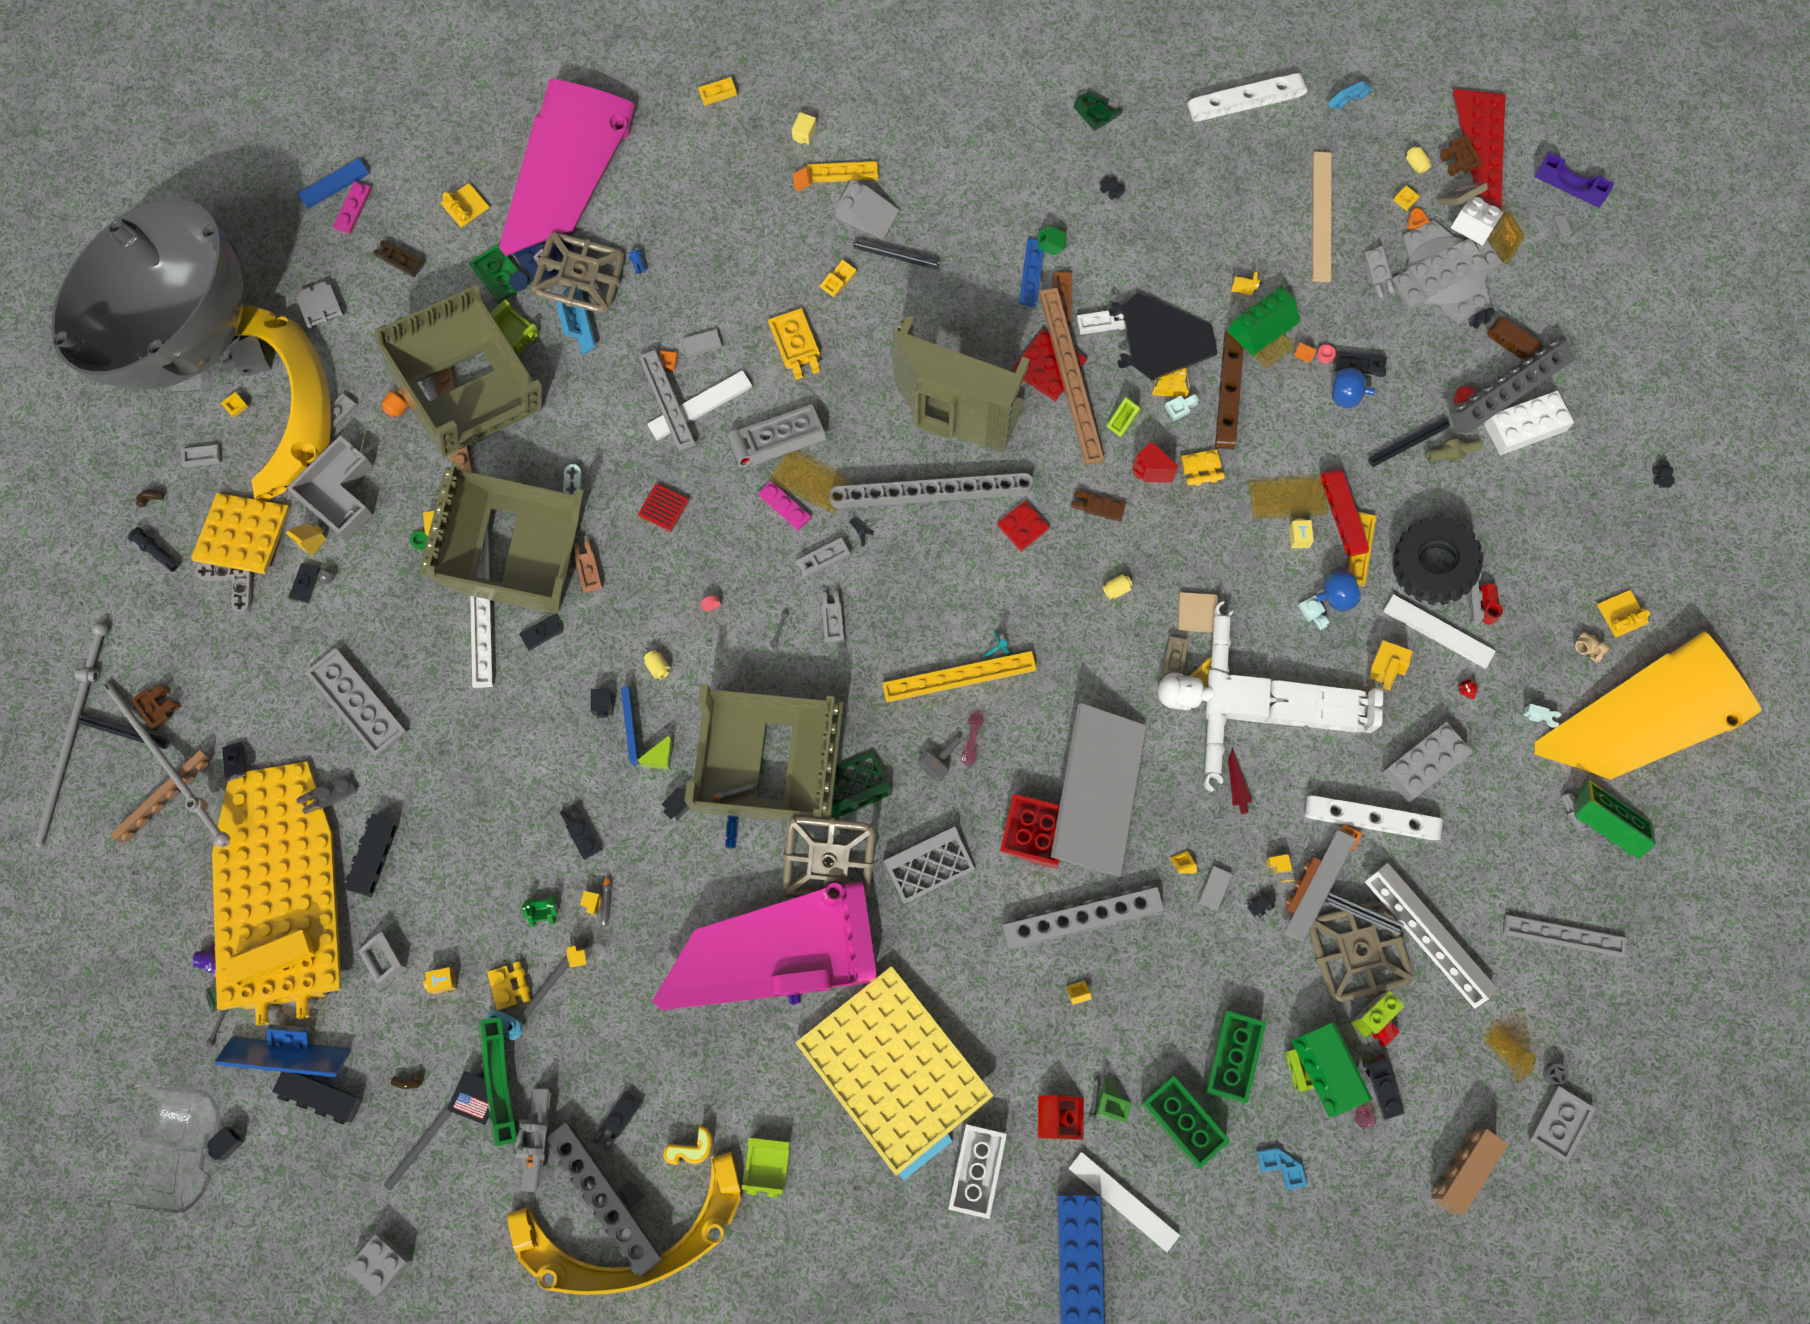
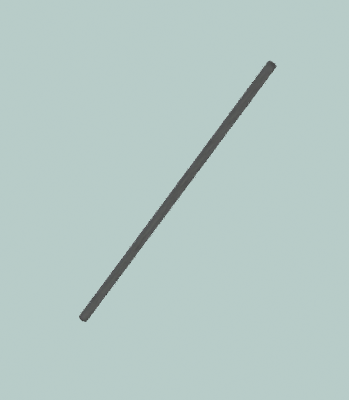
(479, 1071)

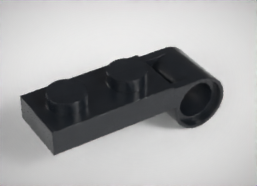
(1383, 1085)

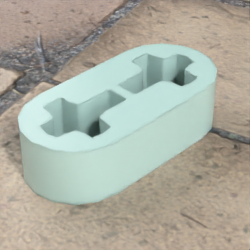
(577, 482)

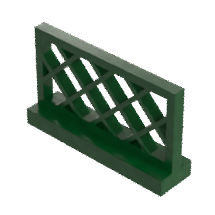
(866, 796)

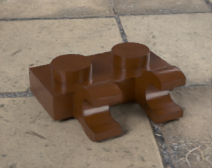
(1465, 154)
(150, 708)

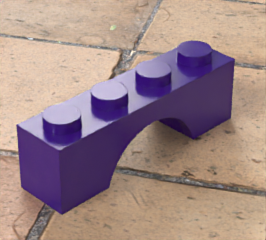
(1555, 172)

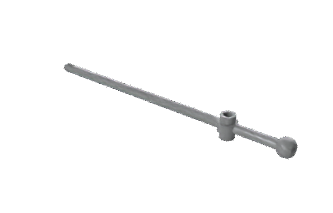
(86, 676)
(193, 803)

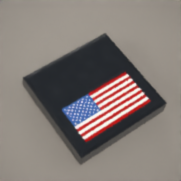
(470, 1098)

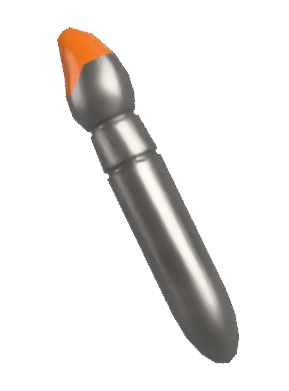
(734, 792)
(605, 901)

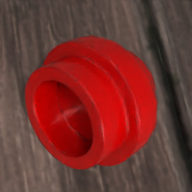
(1468, 688)

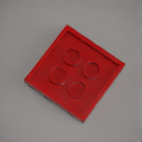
(1043, 367)

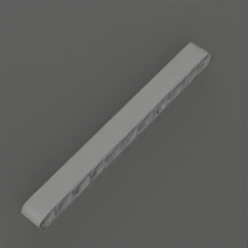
(923, 496)

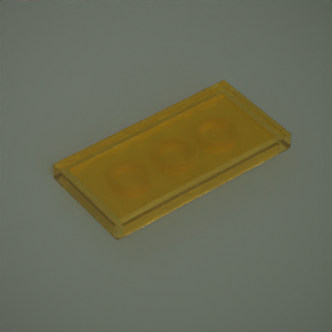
(808, 480)
(1287, 498)

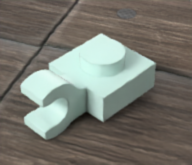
(1179, 407)
(1313, 611)
(1539, 713)

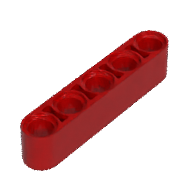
(1344, 512)

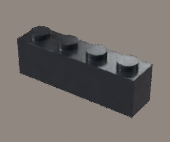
(371, 855)
(317, 1095)

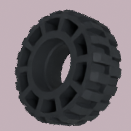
(1442, 535)

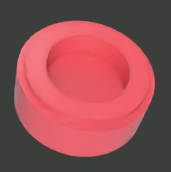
(1326, 353)
(710, 603)

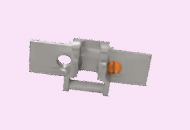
(533, 1155)

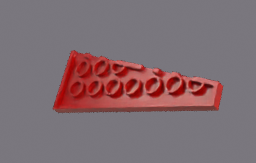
(1483, 122)

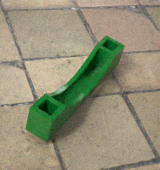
(496, 1081)

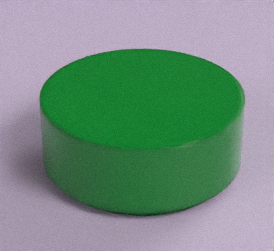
(418, 540)

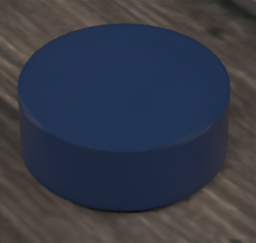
(518, 281)

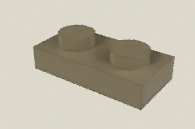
(1175, 655)

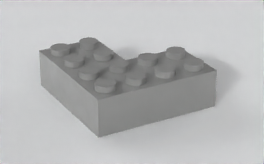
(326, 484)

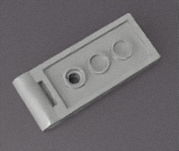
(776, 436)

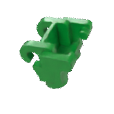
(540, 910)

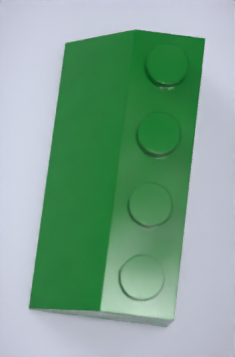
(1265, 321)
(1614, 820)
(1331, 1070)

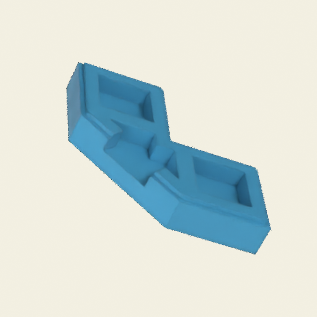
(1356, 91)
(1291, 1169)

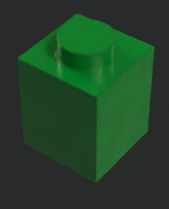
(1051, 240)

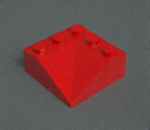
(1031, 831)

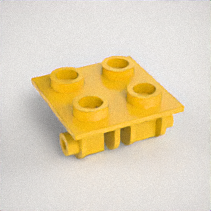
(464, 205)
(1623, 613)

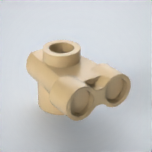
(1590, 645)

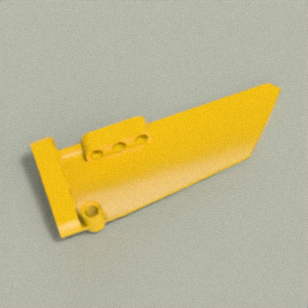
(1655, 713)

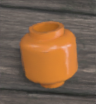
(394, 404)

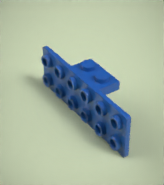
(285, 1050)

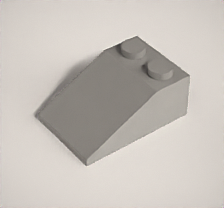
(866, 210)

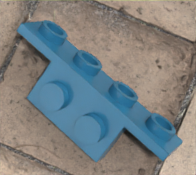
(576, 323)

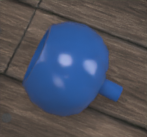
(1350, 388)
(1340, 590)

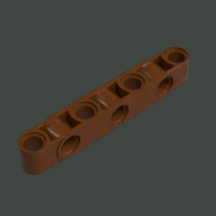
(1229, 401)

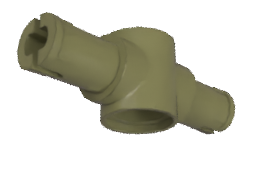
(1454, 450)

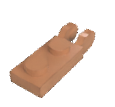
(587, 568)

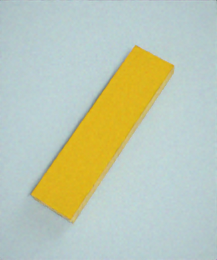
(844, 171)
(1359, 564)

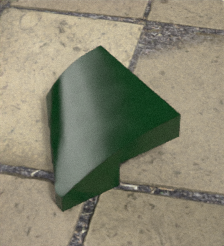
(1092, 107)

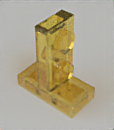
(1511, 1053)

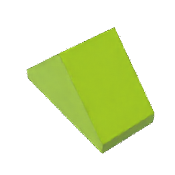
(1124, 417)
(658, 756)

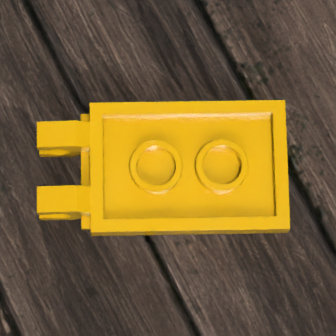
(795, 341)

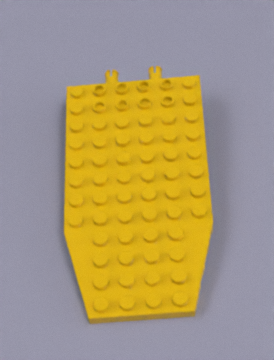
(275, 881)

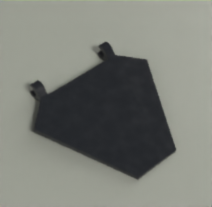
(1162, 337)

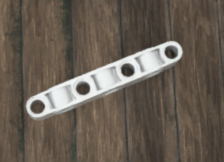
(1236, 98)
(1359, 816)

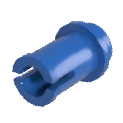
(636, 257)

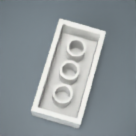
(1529, 422)
(977, 1171)

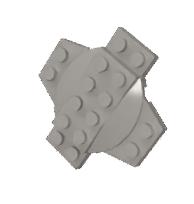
(1446, 272)

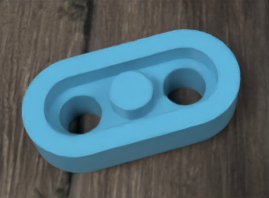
(507, 1021)

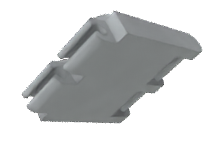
(318, 304)

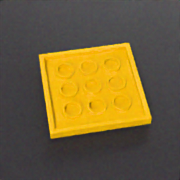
(240, 533)

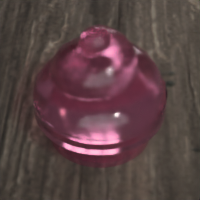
(1365, 1118)

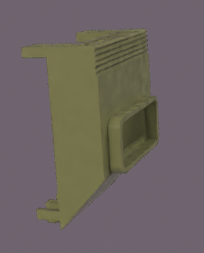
(442, 338)
(956, 392)
(538, 547)
(733, 746)

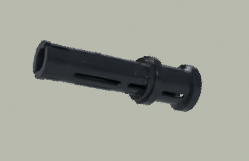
(148, 545)

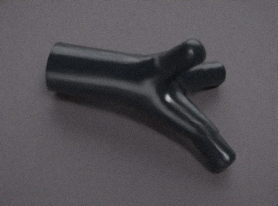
(860, 530)

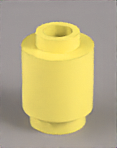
(1418, 159)
(1117, 586)
(657, 664)

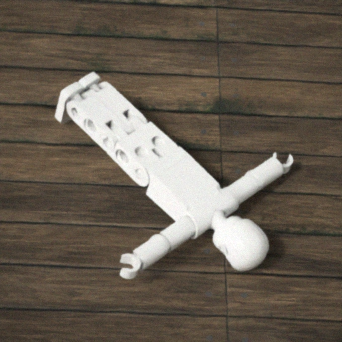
(1264, 701)

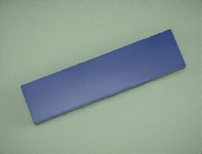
(333, 183)
(1031, 274)
(630, 725)

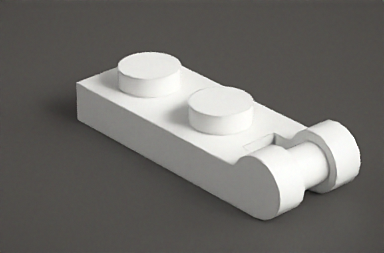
(1098, 322)

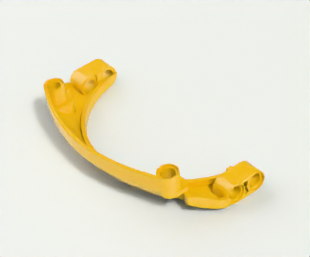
(310, 410)
(575, 1276)

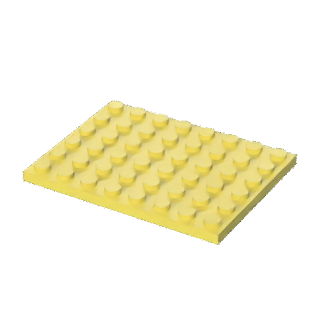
(894, 1070)

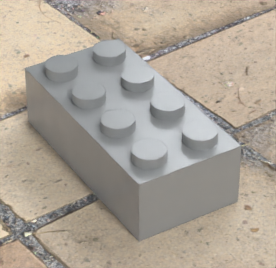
(1427, 762)

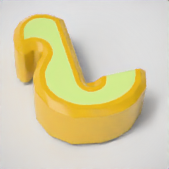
(691, 1154)

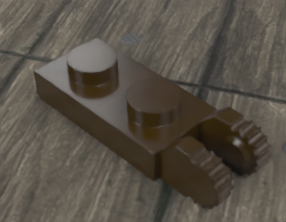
(399, 259)

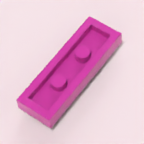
(352, 207)
(784, 506)

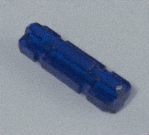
(731, 832)

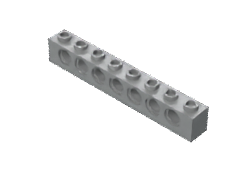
(1149, 895)

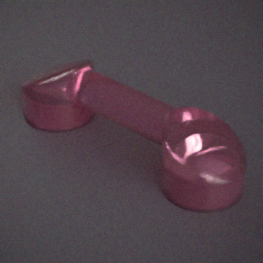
(968, 756)

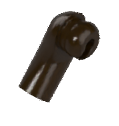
(146, 495)
(405, 1084)

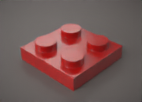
(1023, 526)

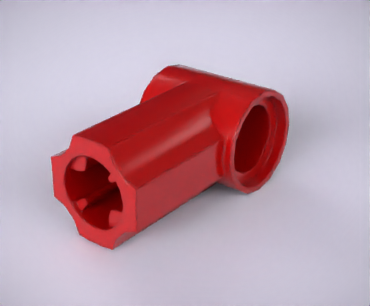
(1491, 603)
(1386, 1034)

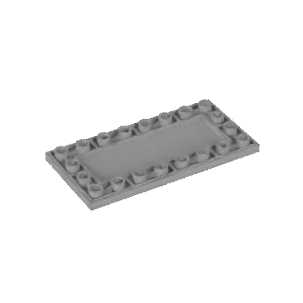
(1098, 790)

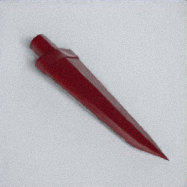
(1239, 790)

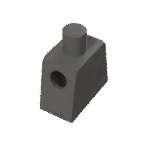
(247, 357)

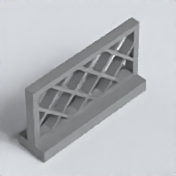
(921, 849)

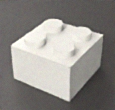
(1477, 220)

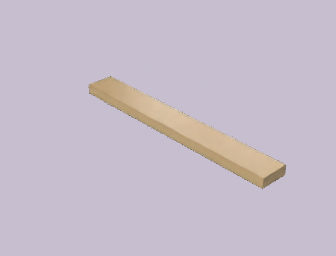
(1321, 216)

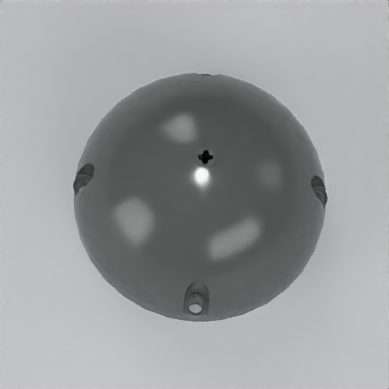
(153, 305)

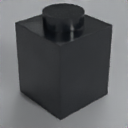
(601, 702)
(675, 805)
(224, 1144)

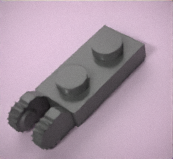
(327, 794)

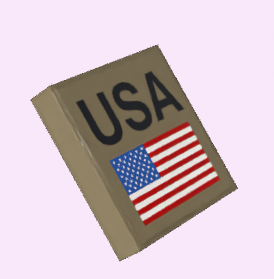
(1462, 194)

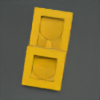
(838, 279)

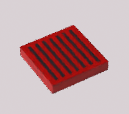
(663, 507)

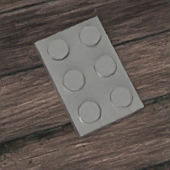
(1562, 1124)

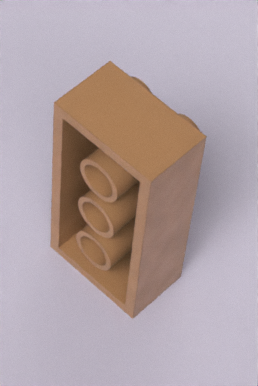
(1468, 1171)

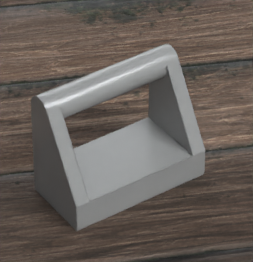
(390, 952)

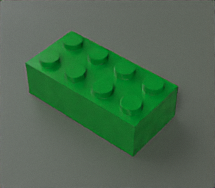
(1235, 1057)
(1185, 1122)

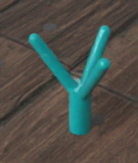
(1000, 645)

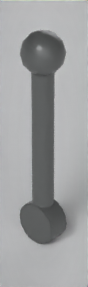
(773, 643)
(209, 1043)
(1092, 1116)

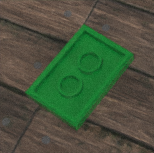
(494, 271)

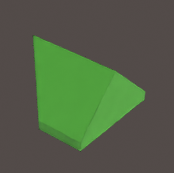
(1112, 1103)

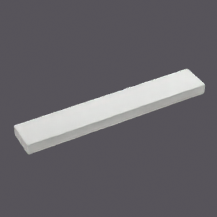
(704, 402)
(1439, 631)
(1124, 1202)

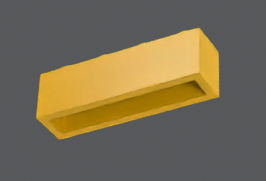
(269, 958)

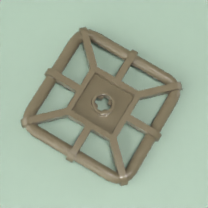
(584, 281)
(821, 849)
(1352, 961)

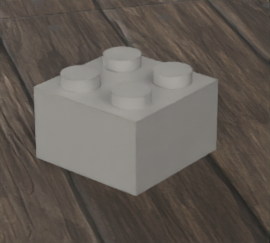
(379, 1265)

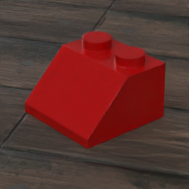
(1154, 465)
(1060, 1117)

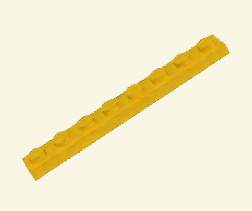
(959, 676)

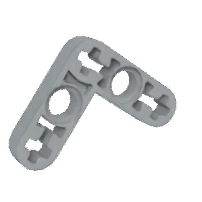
(237, 579)

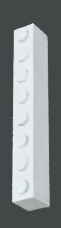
(1431, 936)

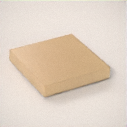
(1196, 612)

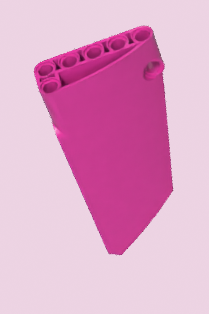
(563, 161)
(776, 952)

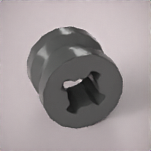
(1560, 1072)

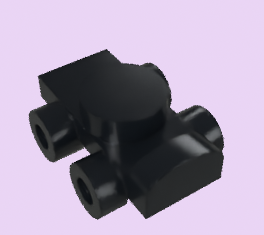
(1112, 186)
(1482, 317)
(1664, 473)
(1265, 901)

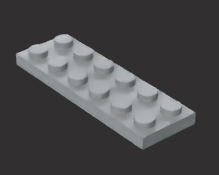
(356, 702)

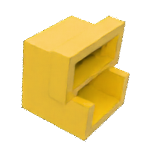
(1388, 662)

